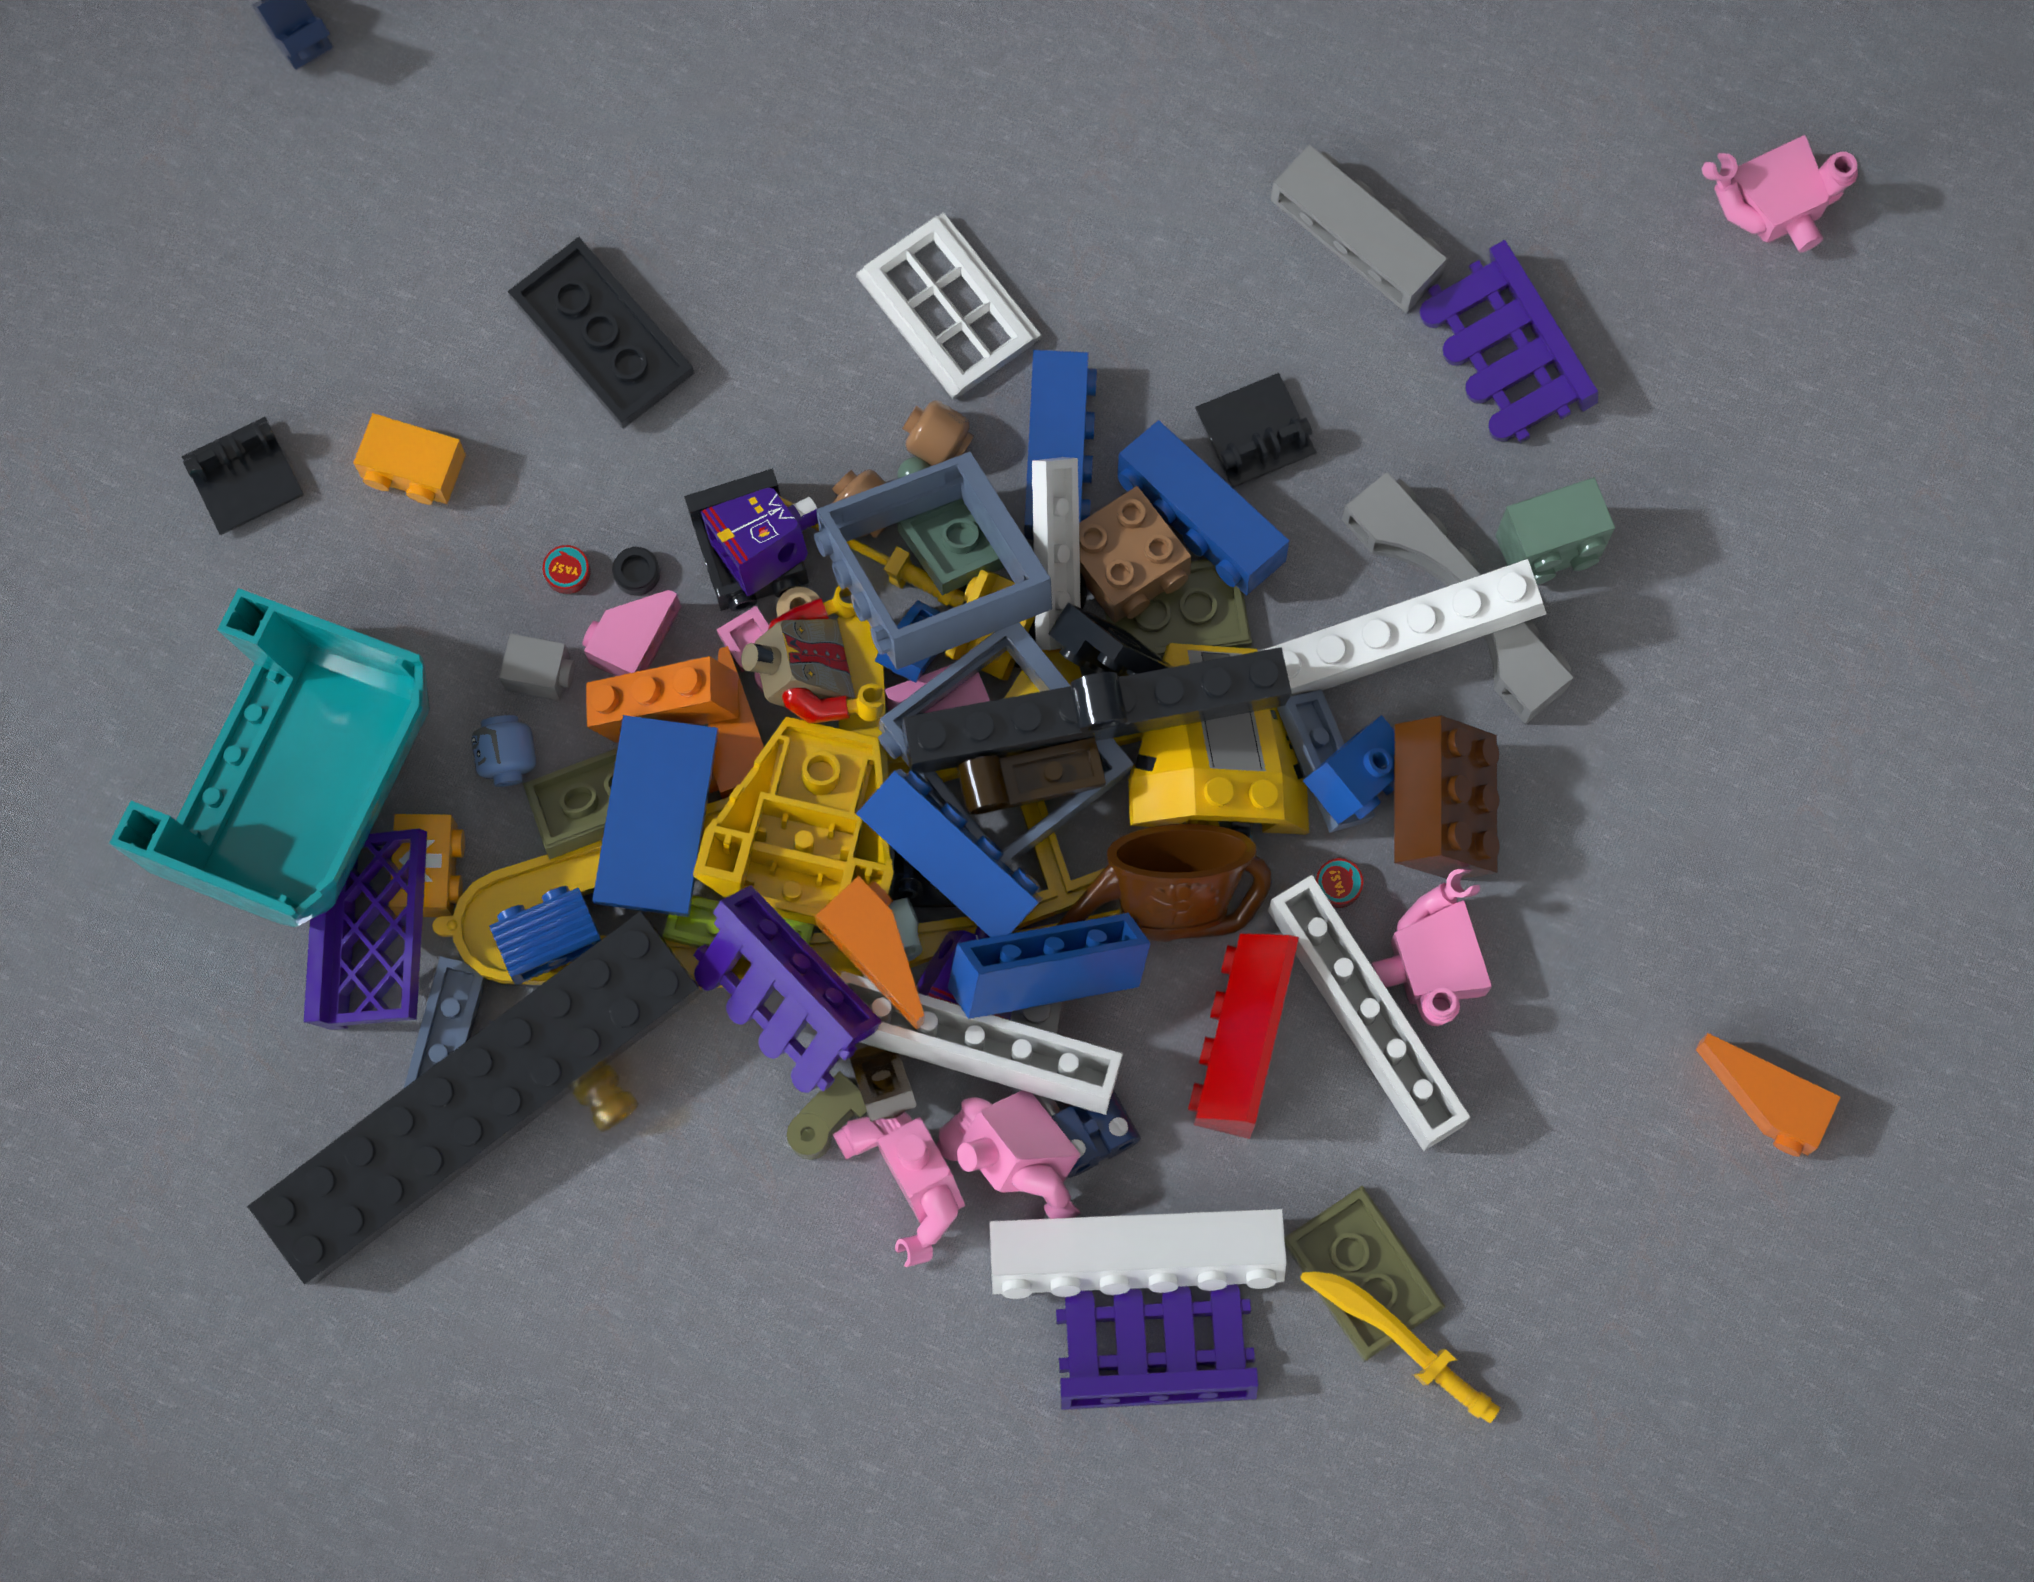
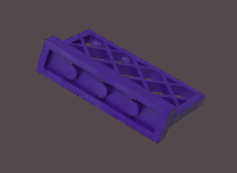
(334, 932)

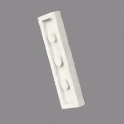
(1056, 537)

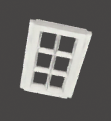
(915, 330)

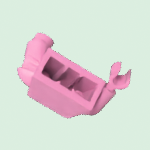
(1781, 191)
(1437, 953)
(1014, 1148)
(918, 1171)

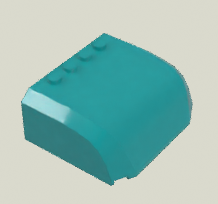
(291, 769)

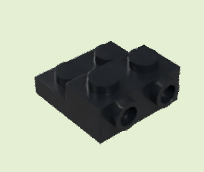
(1102, 644)

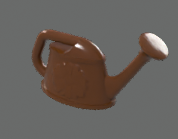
(1179, 881)

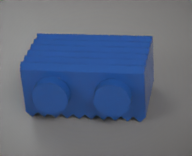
(545, 934)

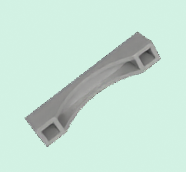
(1397, 528)

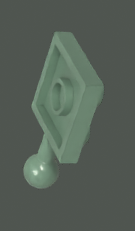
(947, 540)

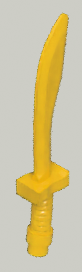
(902, 570)
(1363, 1306)

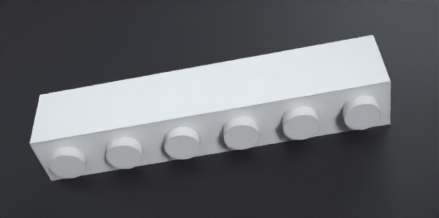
(1412, 628)
(1368, 1013)
(995, 1049)
(1137, 1253)

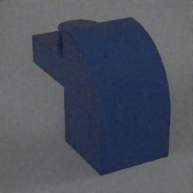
(294, 29)

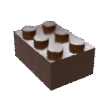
(1445, 797)

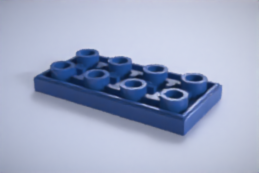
(655, 816)

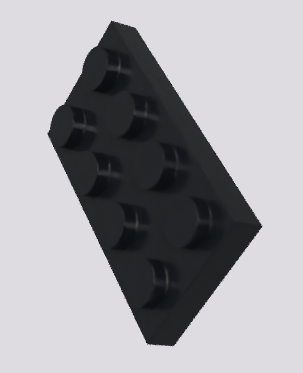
(601, 332)

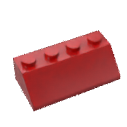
(1245, 1033)

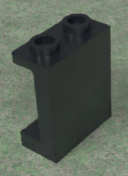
(726, 588)

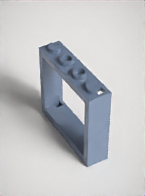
(910, 497)
(1045, 677)

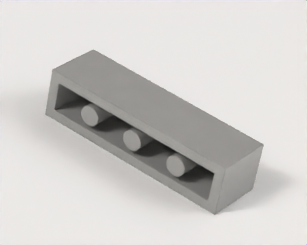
(1359, 227)

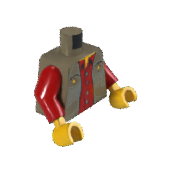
(807, 665)

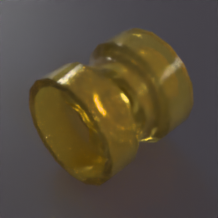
(607, 1101)

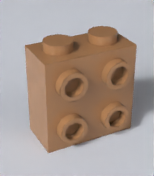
(1130, 556)

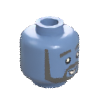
(503, 750)

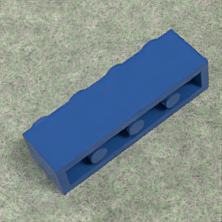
(1060, 419)
(1202, 508)
(949, 855)
(1048, 965)

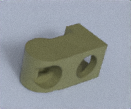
(823, 1116)

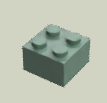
(1557, 530)

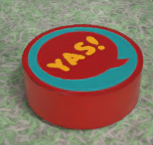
(566, 569)
(1340, 882)

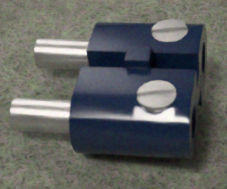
(1094, 1133)

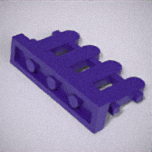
(1529, 358)
(799, 974)
(1133, 1383)

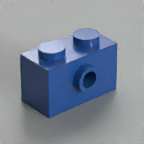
(1357, 772)

